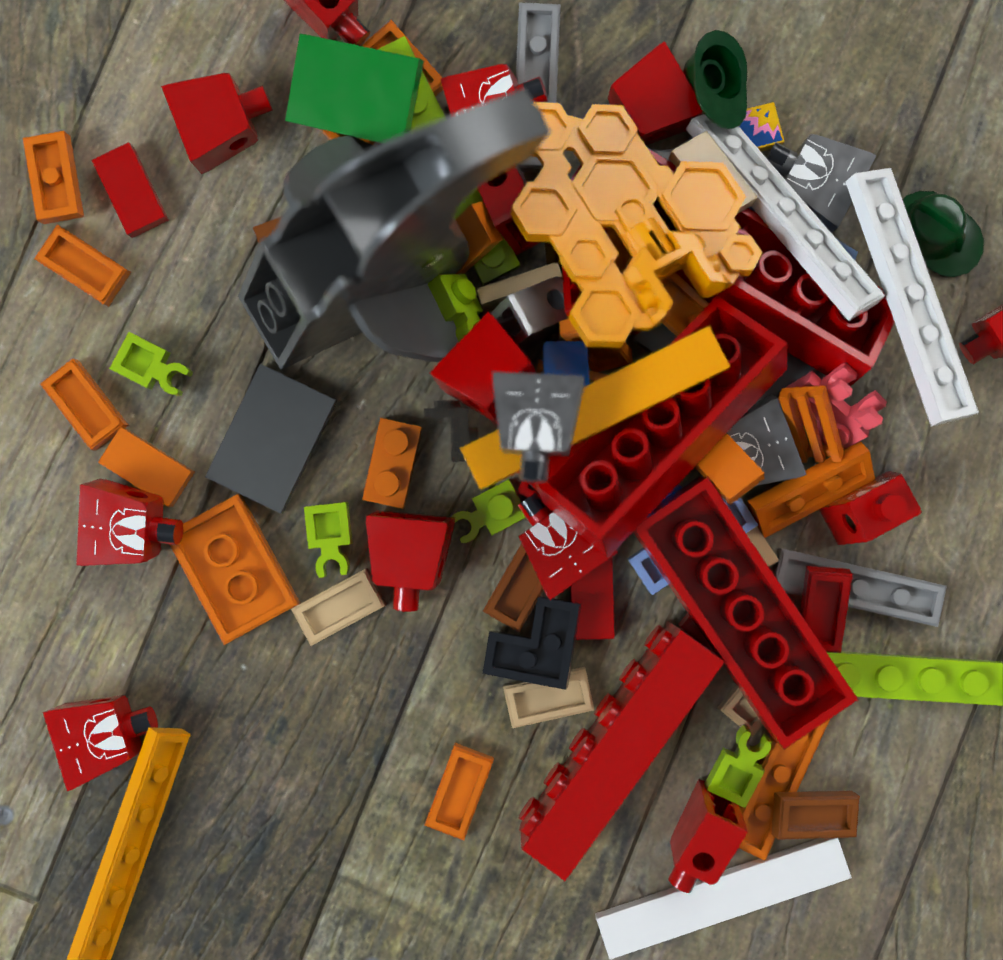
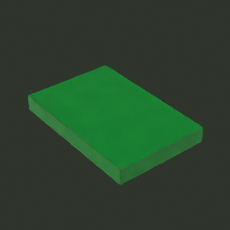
(353, 89)

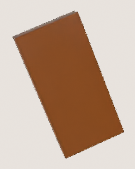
(515, 592)
(815, 814)

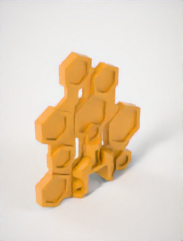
(618, 192)

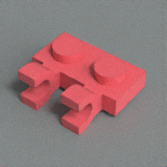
(852, 421)

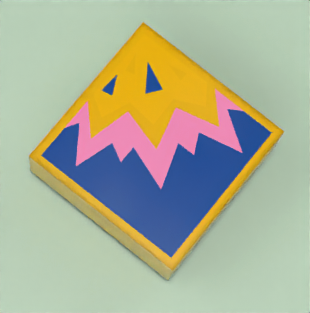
(763, 126)

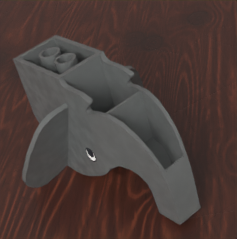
(378, 227)

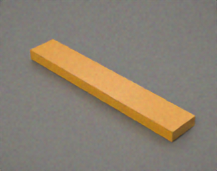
(615, 399)
(129, 844)

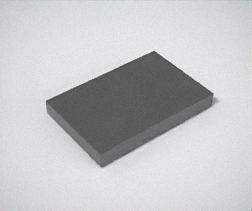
(271, 439)

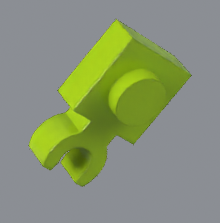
(457, 301)
(146, 364)
(495, 509)
(328, 529)
(737, 773)

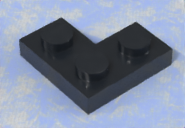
(545, 655)

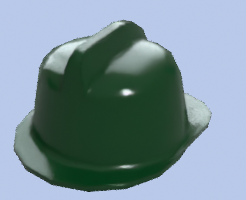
(719, 78)
(944, 232)

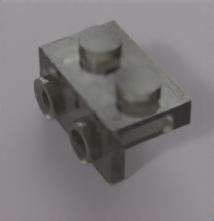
(460, 419)

